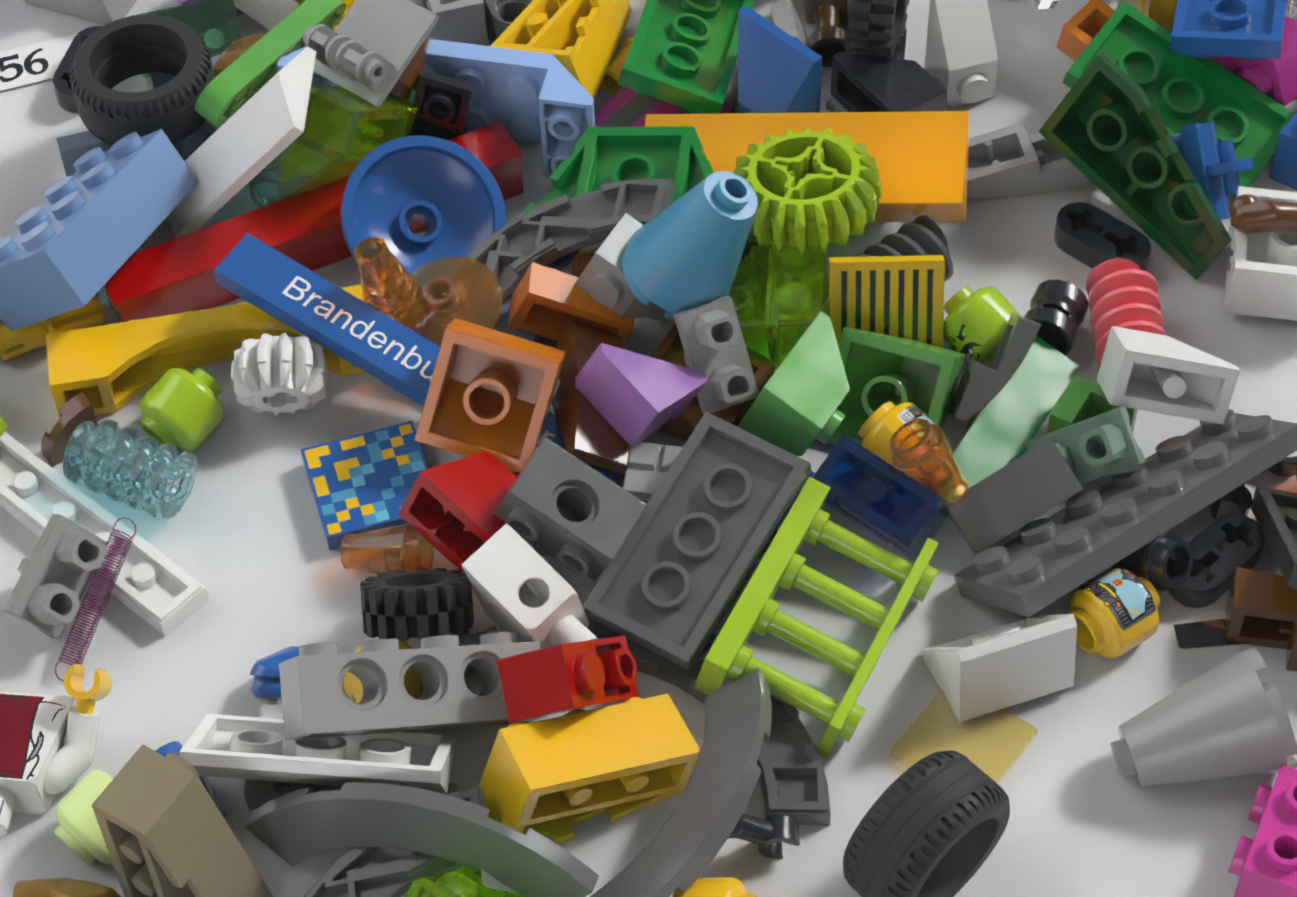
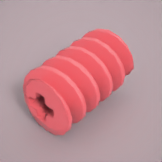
(1122, 298)

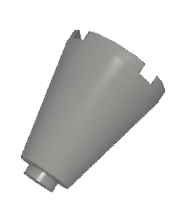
(1210, 729)

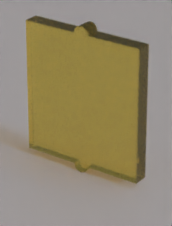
(988, 740)

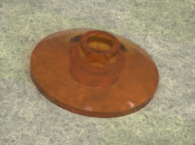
(471, 297)

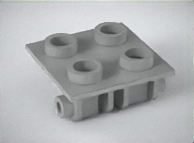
(370, 46)

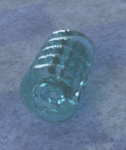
(130, 467)

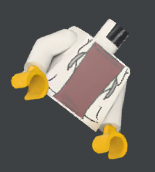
(46, 742)

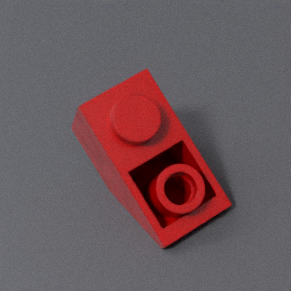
(567, 678)

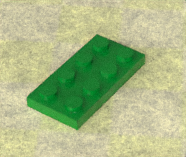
(685, 52)
(1188, 88)

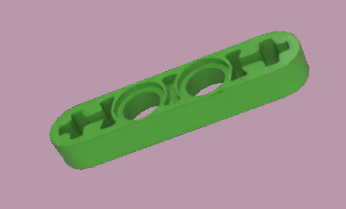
(258, 64)

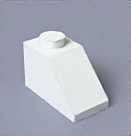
(962, 50)
(1165, 376)

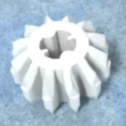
(279, 374)

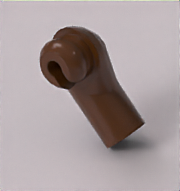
(1262, 216)

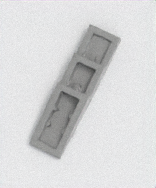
(1018, 165)

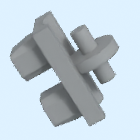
(717, 347)
(56, 576)

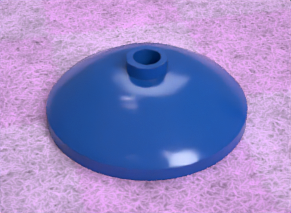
(427, 183)

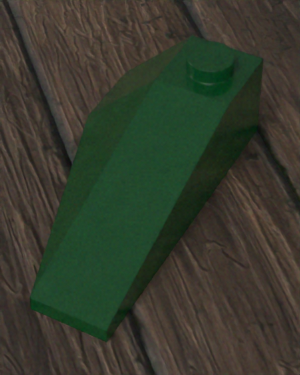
(1128, 154)

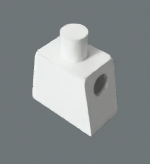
(525, 592)

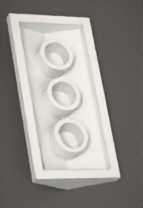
(246, 143)
(258, 751)

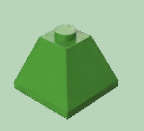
(897, 371)
(802, 393)

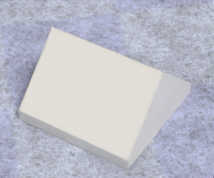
(1005, 664)

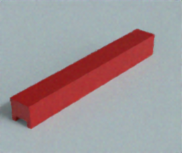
(303, 227)

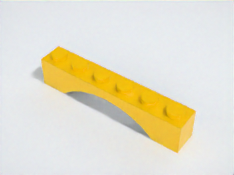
(129, 357)

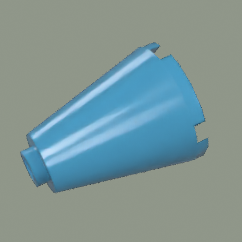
(692, 246)

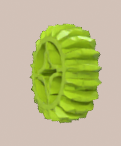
(810, 188)

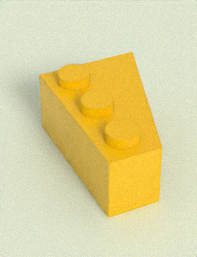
(574, 31)
(588, 764)

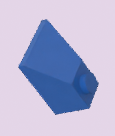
(775, 69)

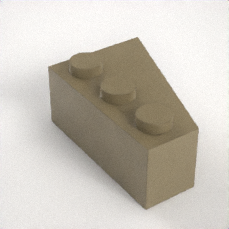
(170, 833)

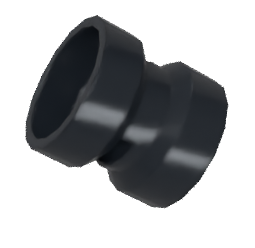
(1059, 310)

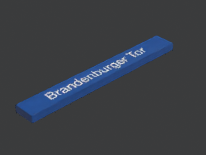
(342, 323)

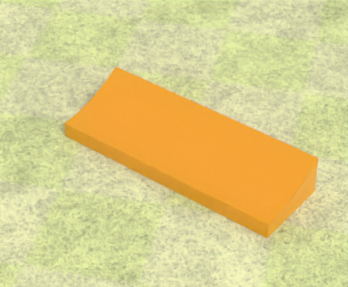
(917, 153)

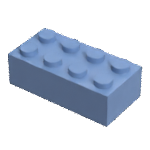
(89, 227)

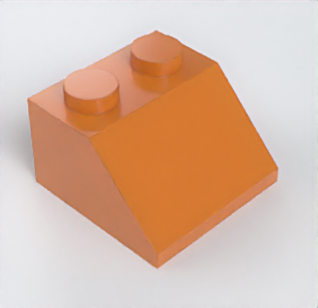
(489, 394)

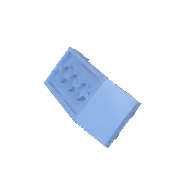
(518, 87)

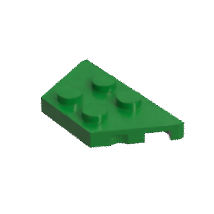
(630, 154)

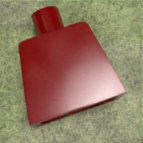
(456, 504)

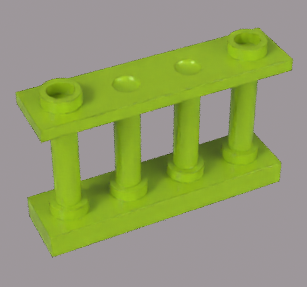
(760, 614)

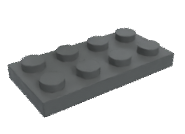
(697, 540)

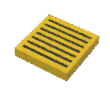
(889, 296)

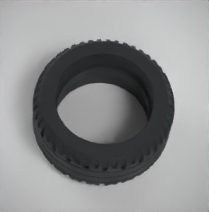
(134, 48)
(927, 830)

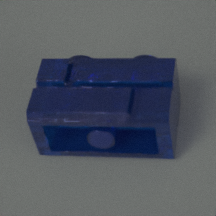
(881, 497)

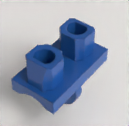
(1212, 163)

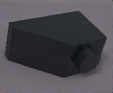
(884, 84)

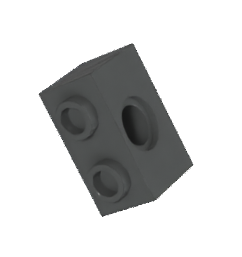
(601, 508)

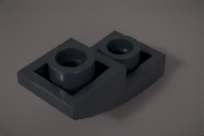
(441, 106)

